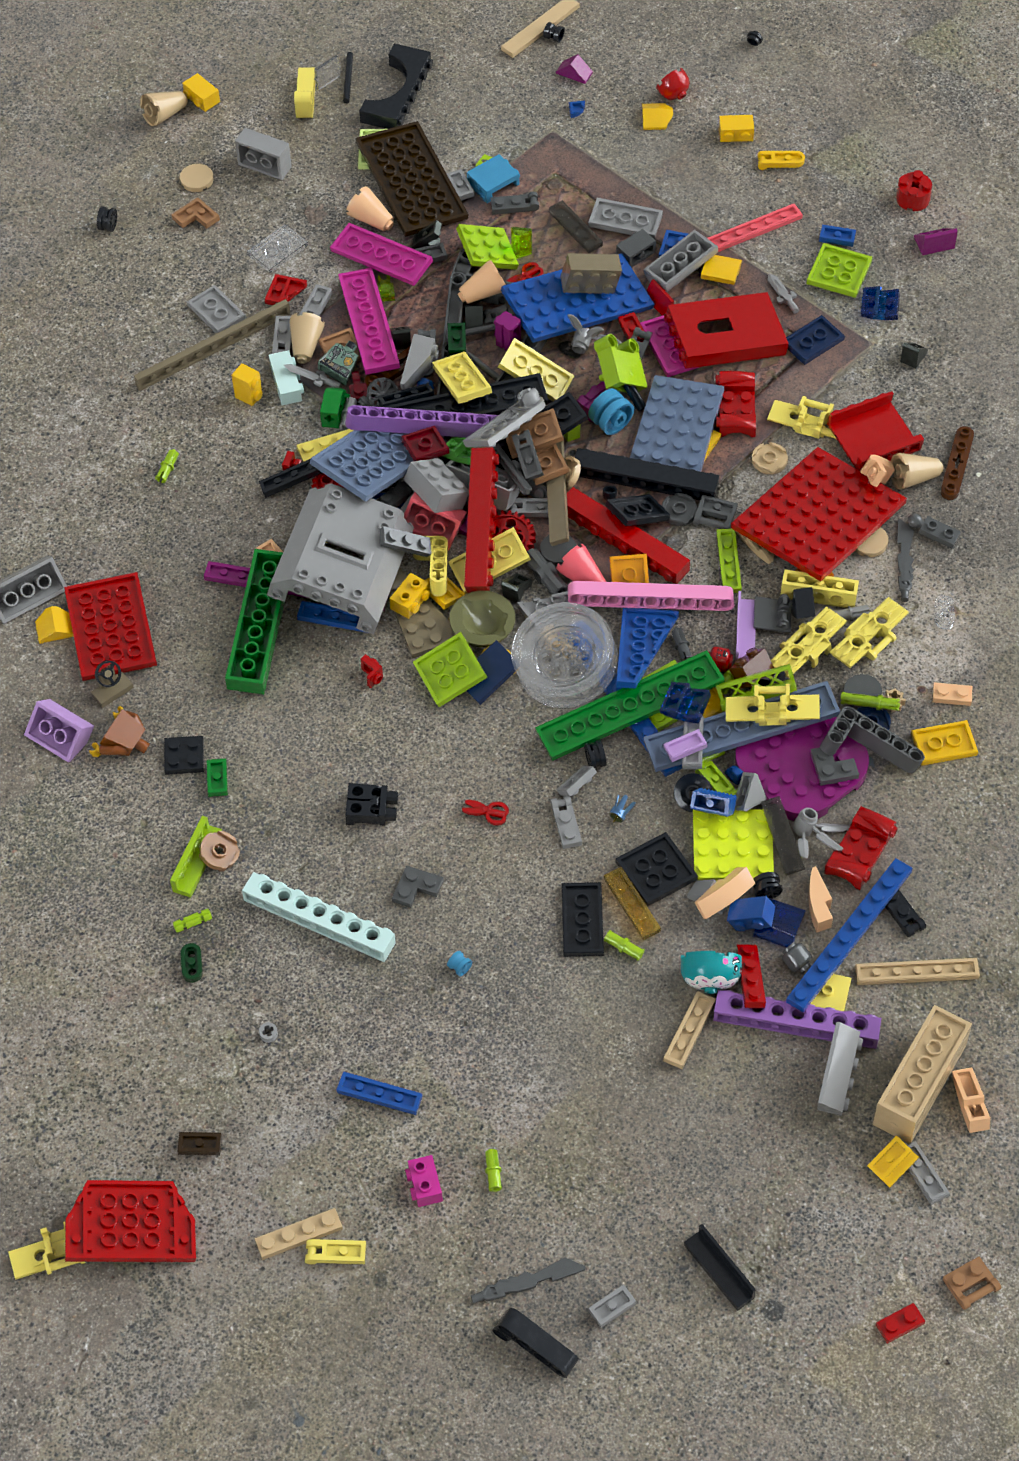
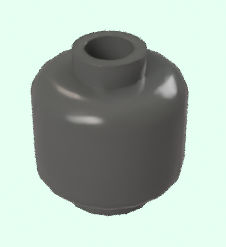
(797, 957)

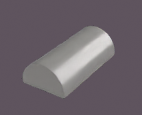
(681, 260)

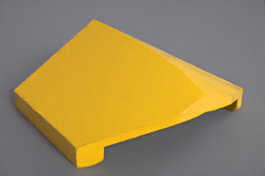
(656, 116)
(53, 625)

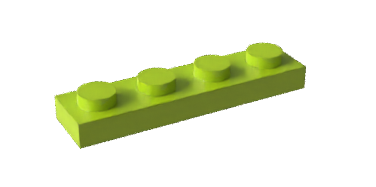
(728, 559)

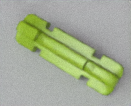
(192, 920)

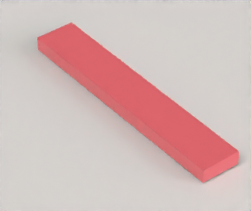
(756, 227)

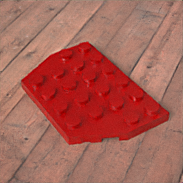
(130, 1223)

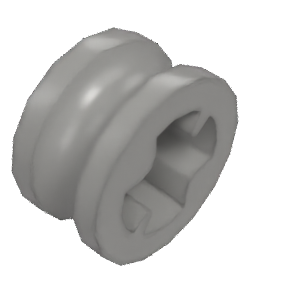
(271, 1026)

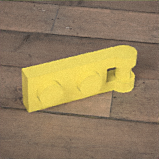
(336, 1251)

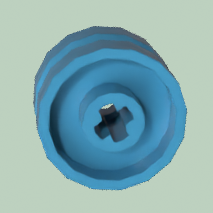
(611, 411)

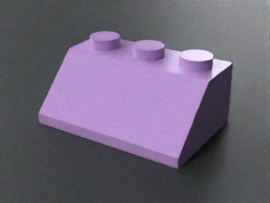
(58, 729)

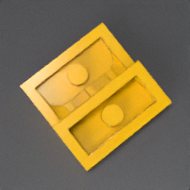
(721, 269)

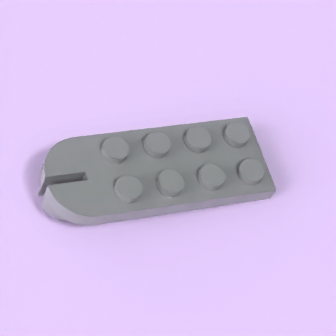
(497, 429)

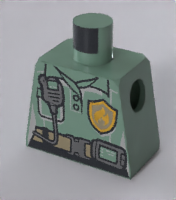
(339, 362)

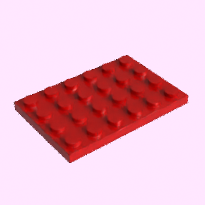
(110, 624)

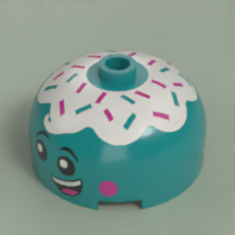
(711, 970)

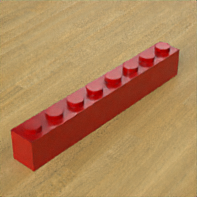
(480, 519)
(627, 539)

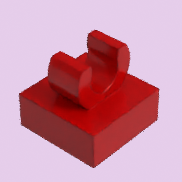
(290, 461)

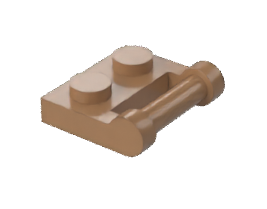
(968, 1277)

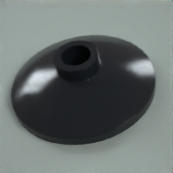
(689, 783)

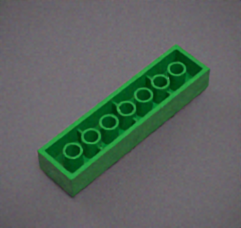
(256, 628)

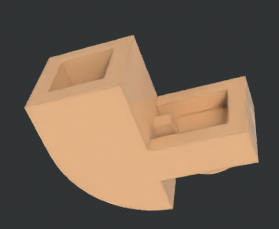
(877, 470)

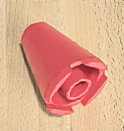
(580, 566)

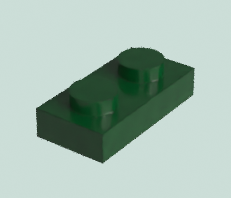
(456, 338)

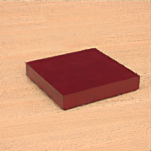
(425, 444)

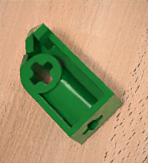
(332, 407)

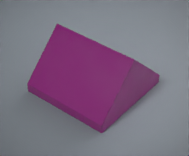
(936, 240)

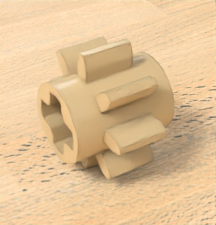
(895, 694)

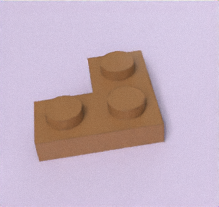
(194, 211)

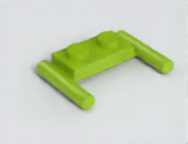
(715, 776)

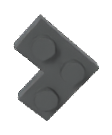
(831, 771)
(416, 881)

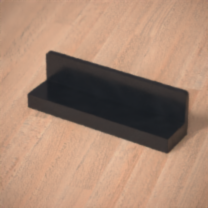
(720, 1268)

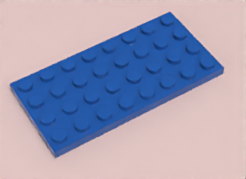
(545, 307)

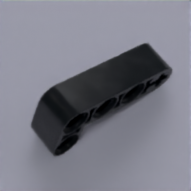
(535, 1341)

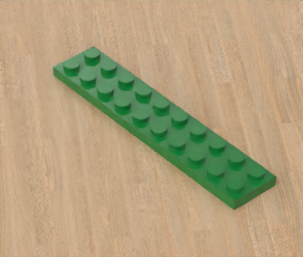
(624, 706)

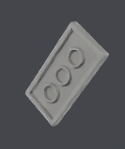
(624, 217)

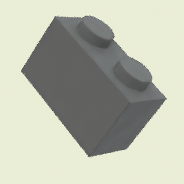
(637, 247)

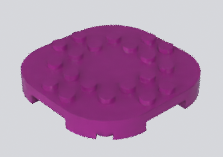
(789, 771)

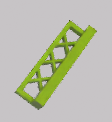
(768, 673)
(190, 865)

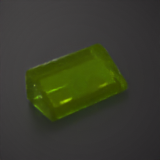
(521, 241)

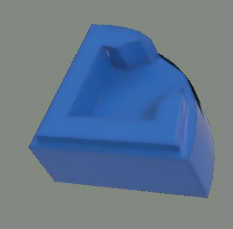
(576, 108)
(734, 774)

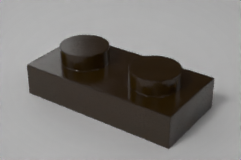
(199, 1143)

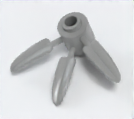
(584, 335)
(806, 823)

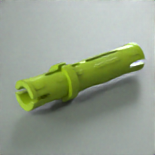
(878, 702)

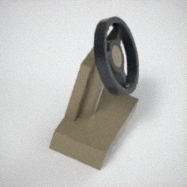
(110, 686)

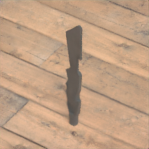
(904, 537)
(525, 1281)

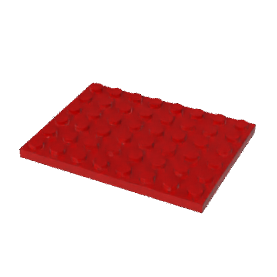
(818, 513)

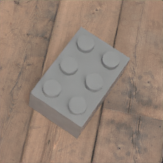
(263, 153)
(436, 485)

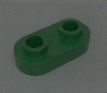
(191, 964)

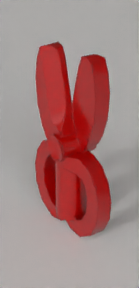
(527, 274)
(481, 809)

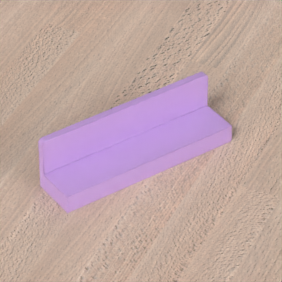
(745, 626)

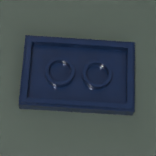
(814, 339)
(497, 666)

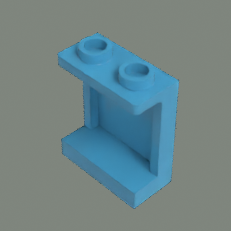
(492, 177)

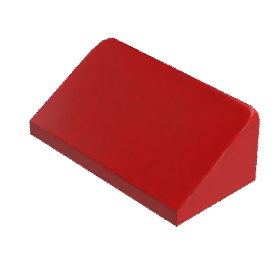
(659, 297)

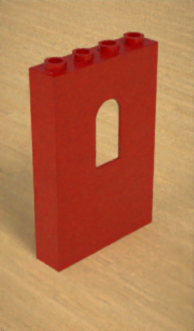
(754, 332)

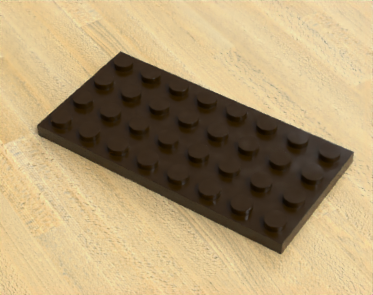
(411, 178)

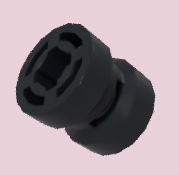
(554, 32)

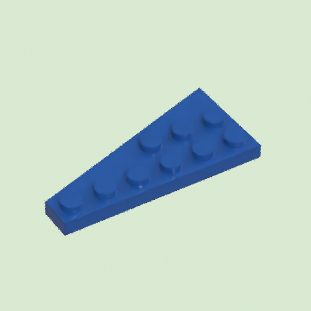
(640, 640)

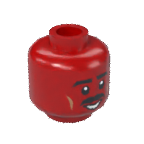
(722, 658)

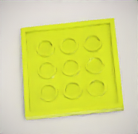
(731, 843)

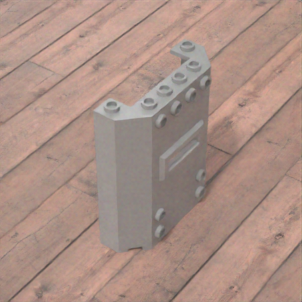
(332, 576)

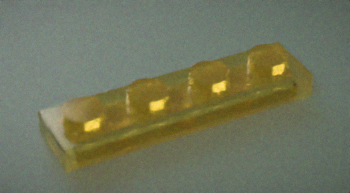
(632, 903)

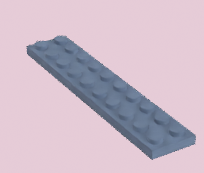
(729, 735)

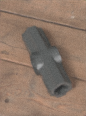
(545, 572)

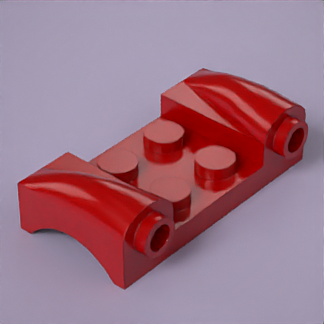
(737, 403)
(861, 847)

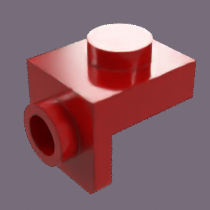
(373, 669)

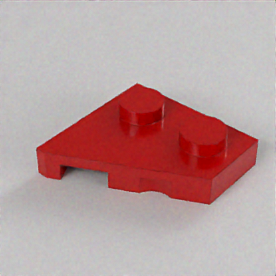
(284, 288)

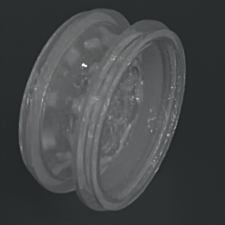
(564, 625)

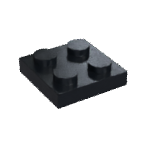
(183, 755)

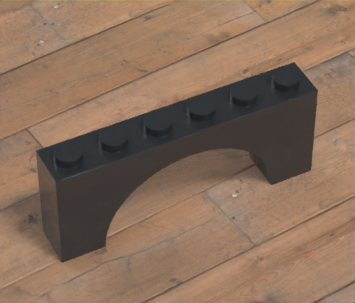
(392, 110)

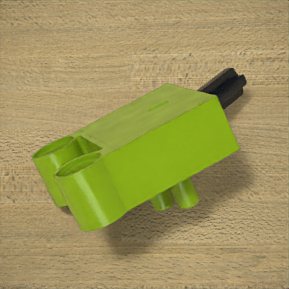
(622, 367)

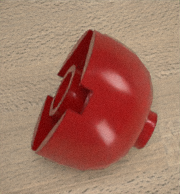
(674, 85)

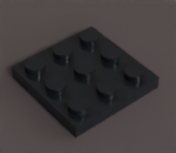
(657, 869)

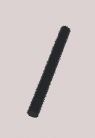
(348, 74)

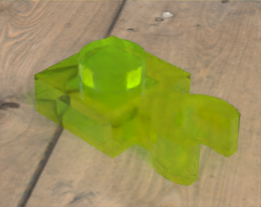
(386, 289)

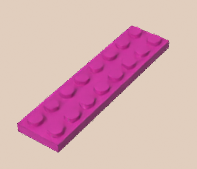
(369, 321)

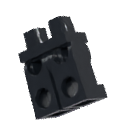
(369, 804)

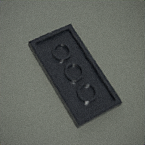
(582, 919)

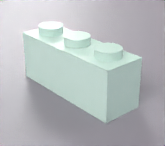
(286, 382)

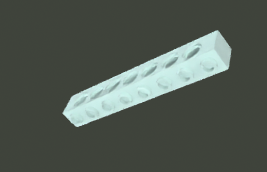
(259, 883)

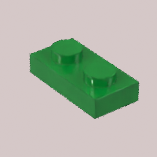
(217, 777)

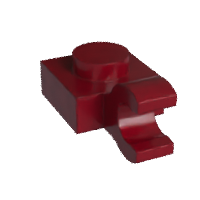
(357, 389)

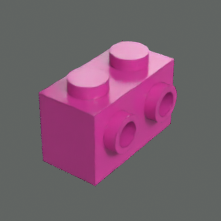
(425, 1181)

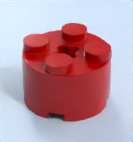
(914, 191)

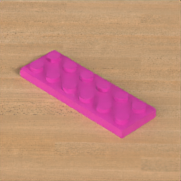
(381, 254)

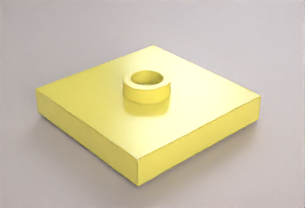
(833, 993)

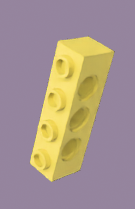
(829, 591)

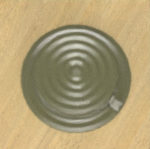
(482, 618)

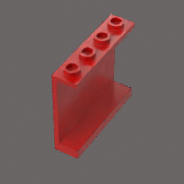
(872, 429)

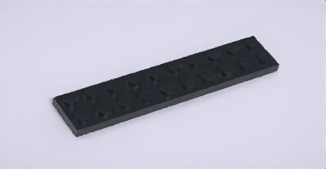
(502, 397)

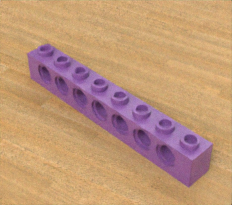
(787, 1024)

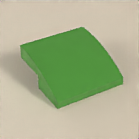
(458, 451)

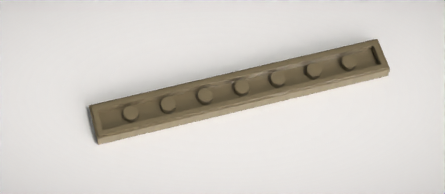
(558, 507)

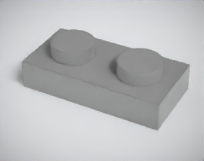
(461, 184)
(576, 781)
(612, 1306)

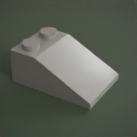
(419, 360)

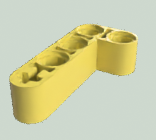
(305, 92)
(438, 564)

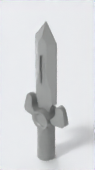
(783, 292)
(319, 377)

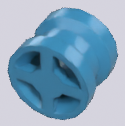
(459, 963)

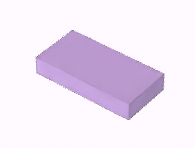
(685, 745)

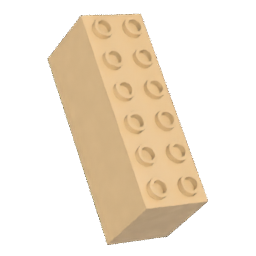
(922, 1074)

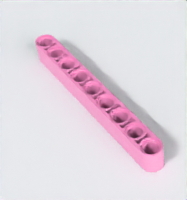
(651, 595)

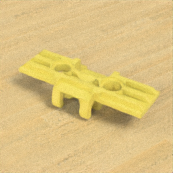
(806, 423)
(867, 627)
(812, 644)
(772, 712)
(53, 1245)

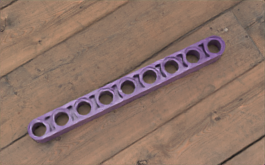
(411, 420)

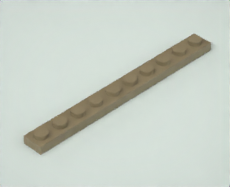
(211, 345)

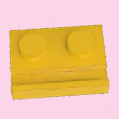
(450, 597)
(893, 1161)

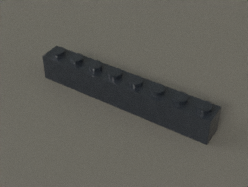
(646, 474)

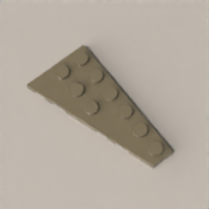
(425, 628)

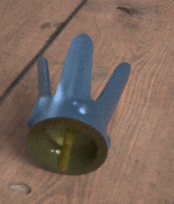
(617, 813)

